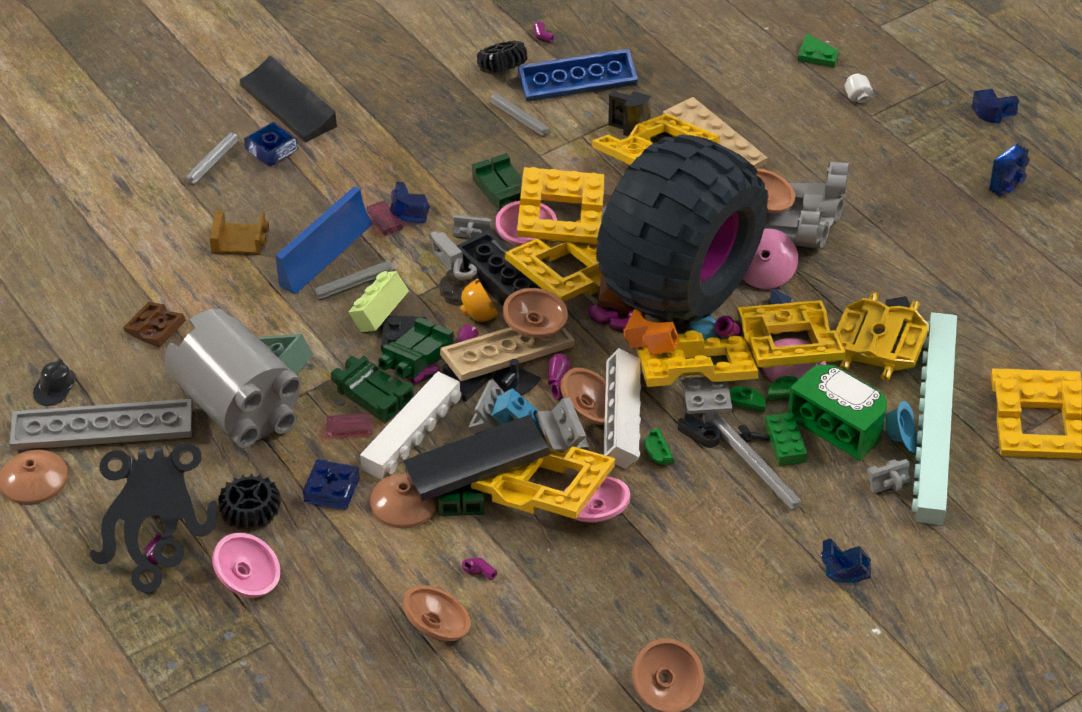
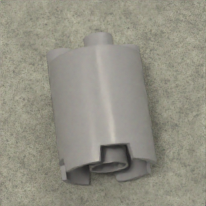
(234, 378)

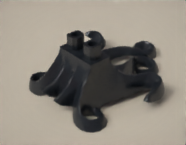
(151, 489)

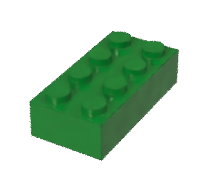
(785, 439)

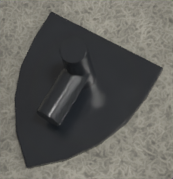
(515, 378)

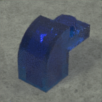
(991, 108)
(408, 206)
(847, 565)

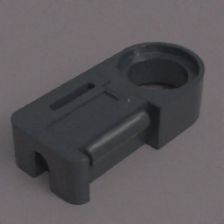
(697, 430)

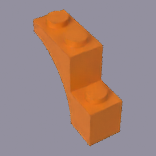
(654, 335)

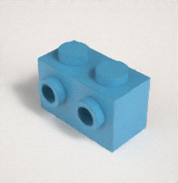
(513, 406)

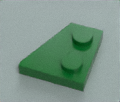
(817, 52)

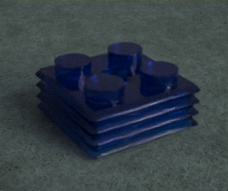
(270, 143)
(1009, 170)
(331, 484)

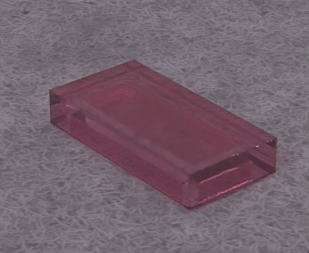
(384, 218)
(349, 425)

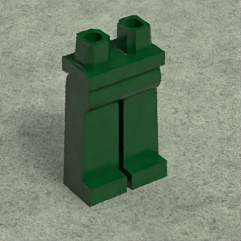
(498, 180)
(415, 349)
(372, 388)
(470, 496)

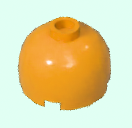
(477, 303)

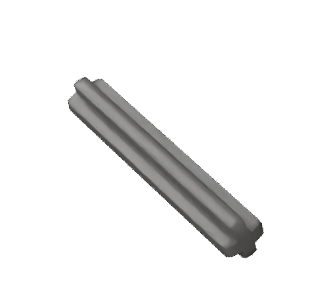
(519, 114)
(211, 158)
(352, 280)

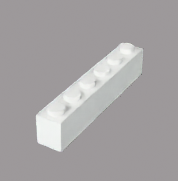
(622, 408)
(410, 426)

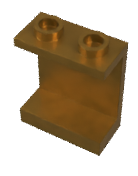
(238, 237)

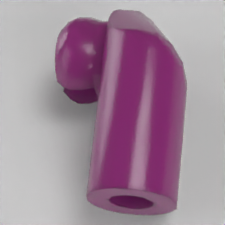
(540, 33)
(600, 314)
(620, 324)
(428, 371)
(149, 549)
(479, 566)

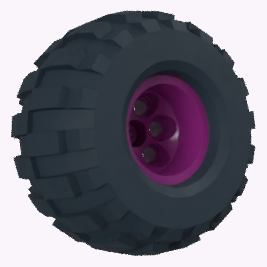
(682, 228)

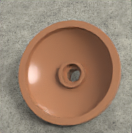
(780, 192)
(535, 312)
(587, 394)
(33, 476)
(398, 505)
(436, 613)
(681, 671)

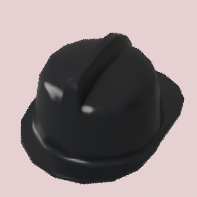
(54, 383)

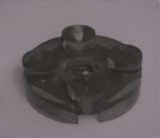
(449, 285)

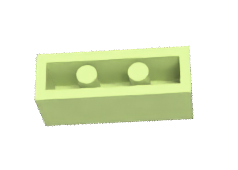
(378, 301)

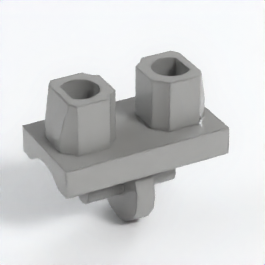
(470, 226)
(889, 476)

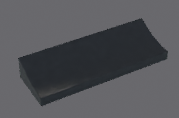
(289, 100)
(494, 271)
(475, 458)

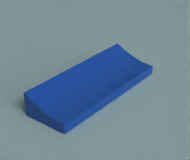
(577, 74)
(322, 241)

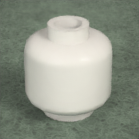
(858, 88)

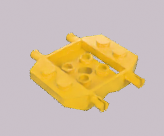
(865, 346)

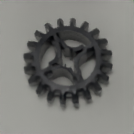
(502, 56)
(249, 508)

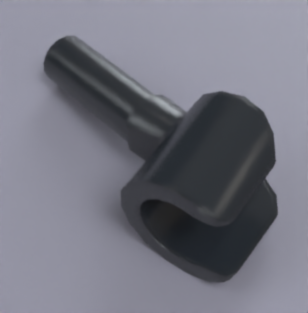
(747, 435)

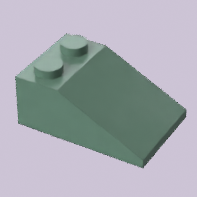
(289, 349)

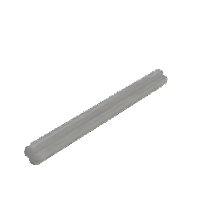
(757, 463)

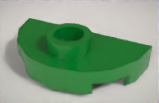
(781, 387)
(747, 398)
(657, 448)

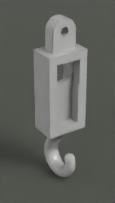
(450, 255)

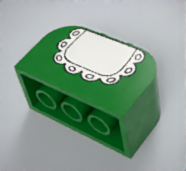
(839, 409)

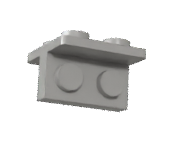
(706, 397)
(482, 418)
(562, 427)

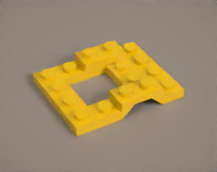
(639, 139)
(560, 187)
(528, 261)
(761, 320)
(666, 367)
(1038, 390)
(514, 490)

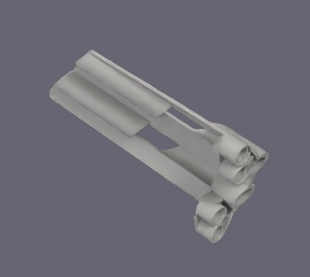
(813, 210)

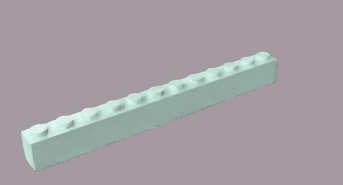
(935, 420)

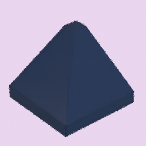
(778, 297)

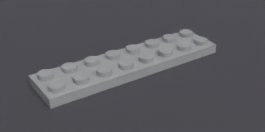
(101, 424)

